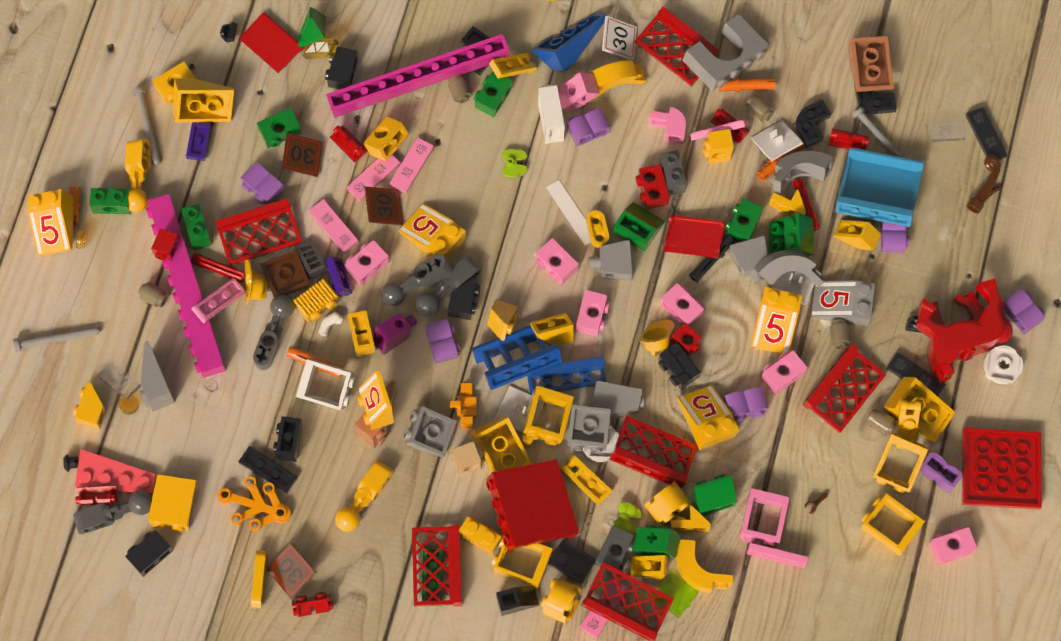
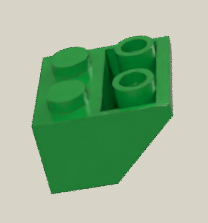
(638, 226)
(792, 234)
(714, 495)

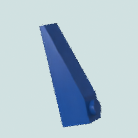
(567, 48)

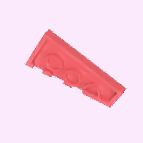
(102, 471)

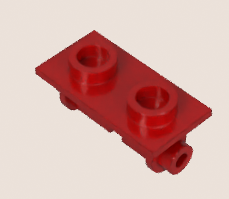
(722, 117)
(847, 140)
(348, 143)
(96, 495)
(304, 604)

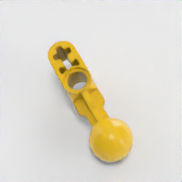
(137, 164)
(370, 487)

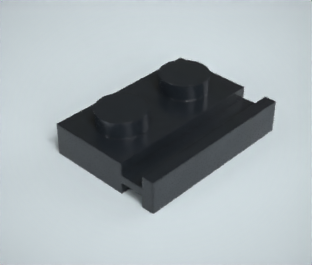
(572, 561)

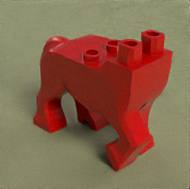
(966, 337)

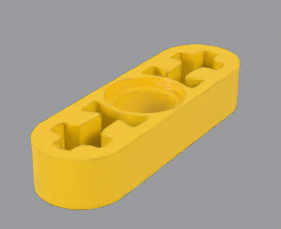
(259, 579)

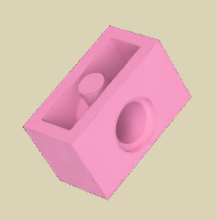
(577, 91)
(553, 251)
(362, 273)
(592, 302)
(683, 315)
(778, 381)
(944, 553)

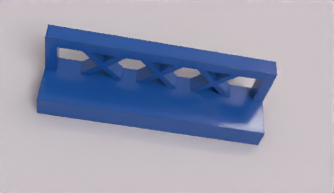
(569, 368)

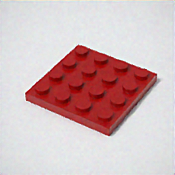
(1001, 468)

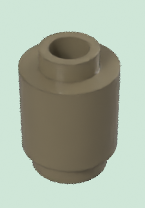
(459, 88)
(760, 108)
(153, 294)
(839, 334)
(881, 421)

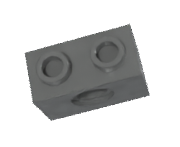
(673, 172)
(619, 539)

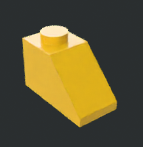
(858, 234)
(554, 329)

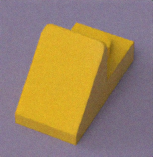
(786, 206)
(696, 522)
(649, 566)

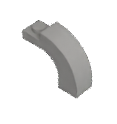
(800, 164)
(785, 261)

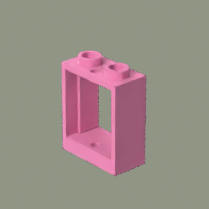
(768, 499)

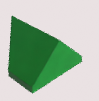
(312, 28)

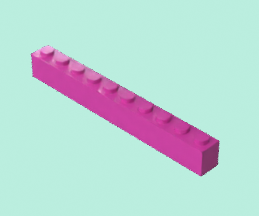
(417, 76)
(187, 290)

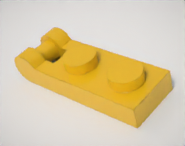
(513, 65)
(908, 420)
(586, 480)

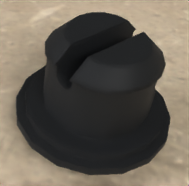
(70, 462)

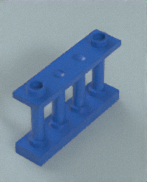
(520, 367)

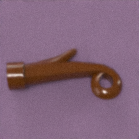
(986, 191)

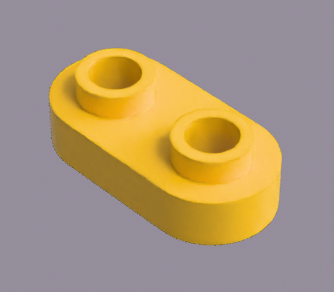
(597, 230)

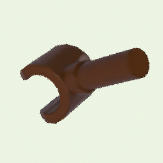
(815, 503)

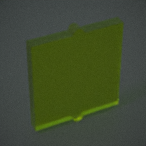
(679, 590)

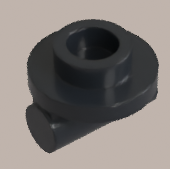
(228, 32)
(911, 324)

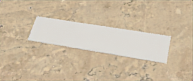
(570, 210)

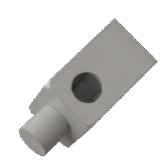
(747, 255)
(614, 261)

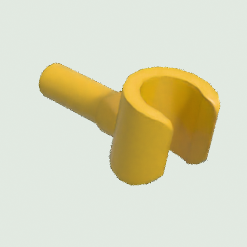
(527, 441)

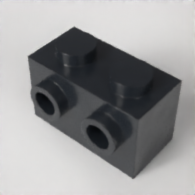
(288, 439)

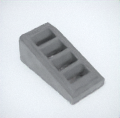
(318, 270)

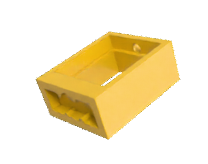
(551, 397)
(908, 444)
(902, 511)
(540, 570)

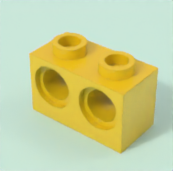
(361, 333)

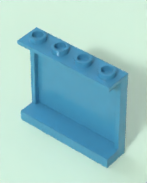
(879, 187)

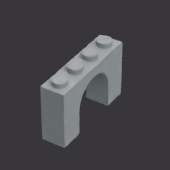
(717, 72)

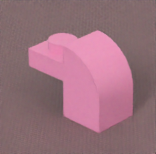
(673, 121)

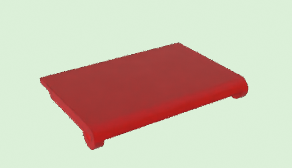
(271, 42)
(694, 236)

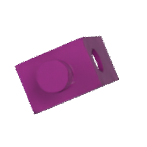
(393, 332)

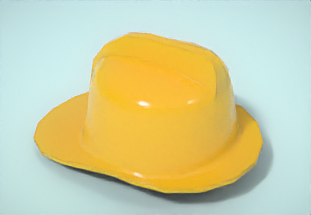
(255, 284)
(657, 336)

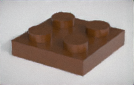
(285, 274)

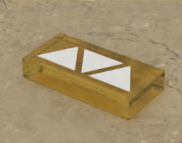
(321, 49)

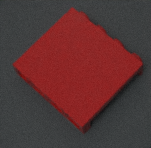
(532, 504)

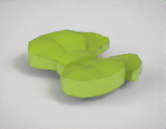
(511, 157)
(626, 512)

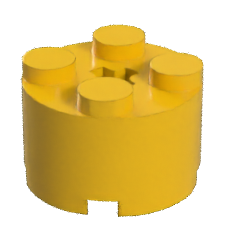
(667, 502)
(562, 600)

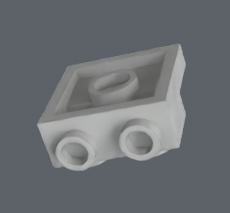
(589, 428)
(429, 431)

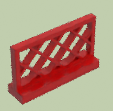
(683, 31)
(253, 216)
(831, 378)
(644, 464)
(453, 562)
(620, 618)

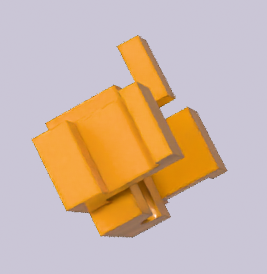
(465, 406)

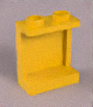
(172, 503)

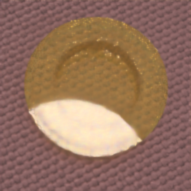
(80, 239)
(129, 406)

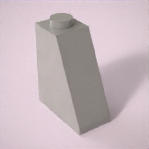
(618, 398)

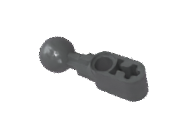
(466, 269)
(424, 274)
(282, 307)
(105, 513)

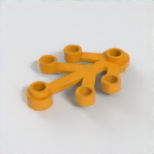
(256, 506)

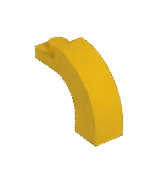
(617, 74)
(694, 574)

